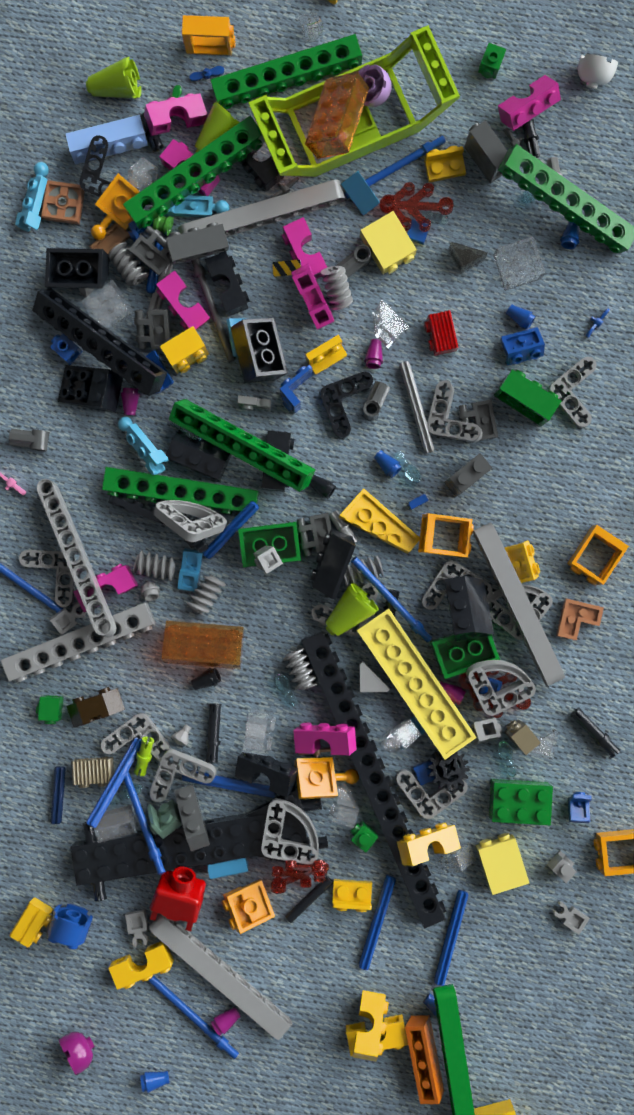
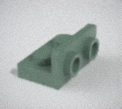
(165, 819)

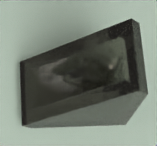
(465, 256)

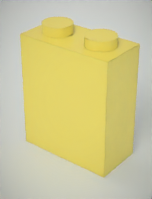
(388, 243)
(502, 863)

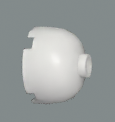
(596, 70)

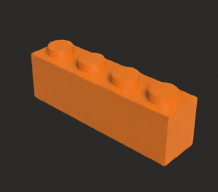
(424, 1059)

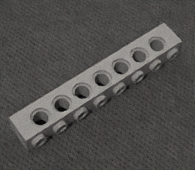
(14, 664)

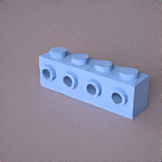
(121, 136)

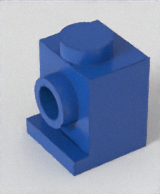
(71, 351)

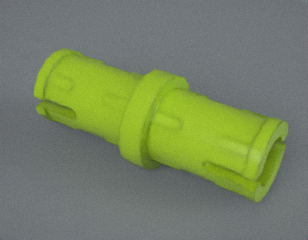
(143, 756)

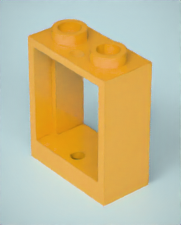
(208, 35)
(427, 534)
(607, 538)
(602, 860)

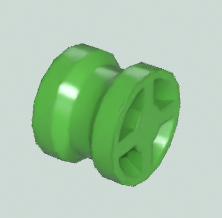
(163, 224)

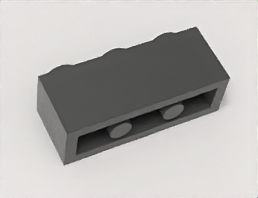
(197, 243)
(191, 817)

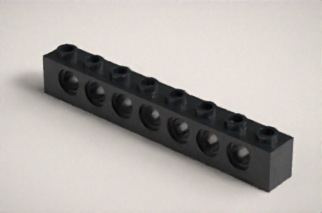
(99, 341)

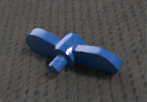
(216, 71)
(597, 322)

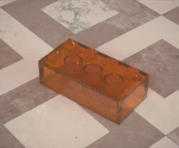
(337, 115)
(203, 644)

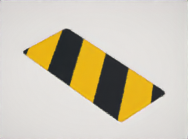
(284, 268)

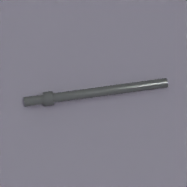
(200, 273)

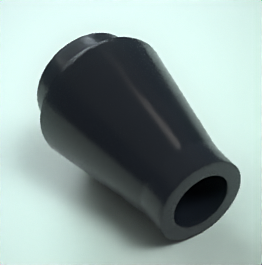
(322, 486)
(208, 678)

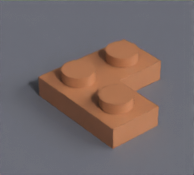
(573, 614)

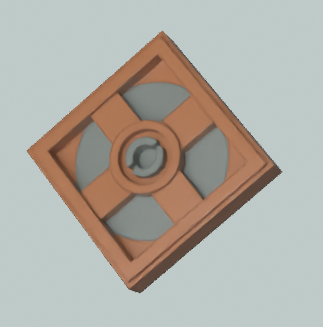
(62, 202)

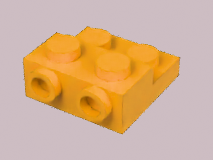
(247, 906)

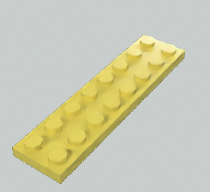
(416, 684)

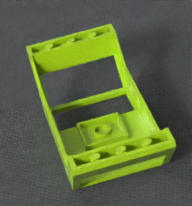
(367, 136)

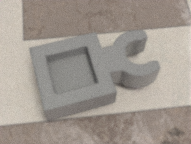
(249, 403)
(65, 619)
(572, 918)
(137, 924)

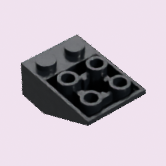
(90, 388)

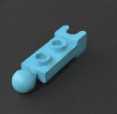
(34, 196)
(197, 206)
(143, 446)

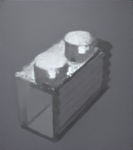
(116, 824)

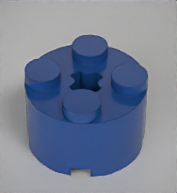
(69, 925)

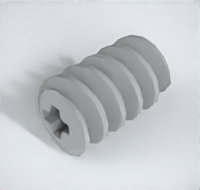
(126, 265)
(339, 287)
(154, 566)
(353, 573)
(205, 595)
(299, 669)

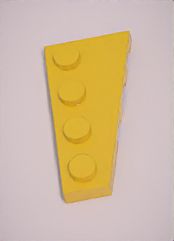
(374, 518)

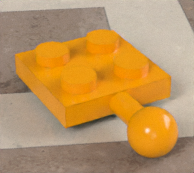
(112, 204)
(318, 779)

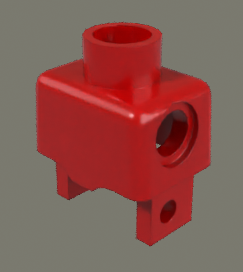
(178, 896)

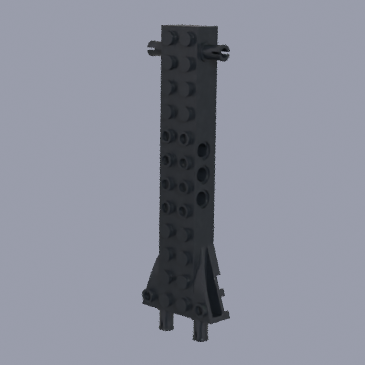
(228, 836)

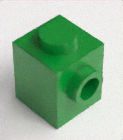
(491, 61)
(50, 708)
(363, 836)

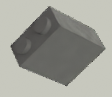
(485, 150)
(468, 475)

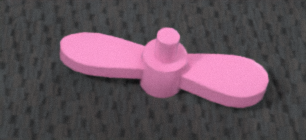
(12, 483)

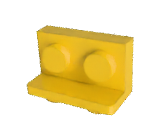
(445, 163)
(326, 355)
(523, 561)
(352, 895)

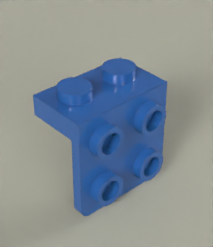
(289, 399)

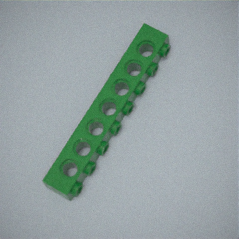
(290, 63)
(198, 162)
(564, 189)
(242, 444)
(114, 476)

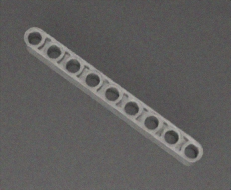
(273, 209)
(82, 564)
(518, 604)
(221, 976)

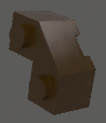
(99, 706)

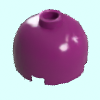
(77, 1050)

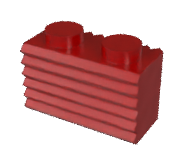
(441, 332)

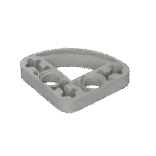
(171, 515)
(511, 626)
(497, 698)
(275, 838)

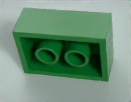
(527, 397)
(280, 536)
(456, 656)
(520, 802)

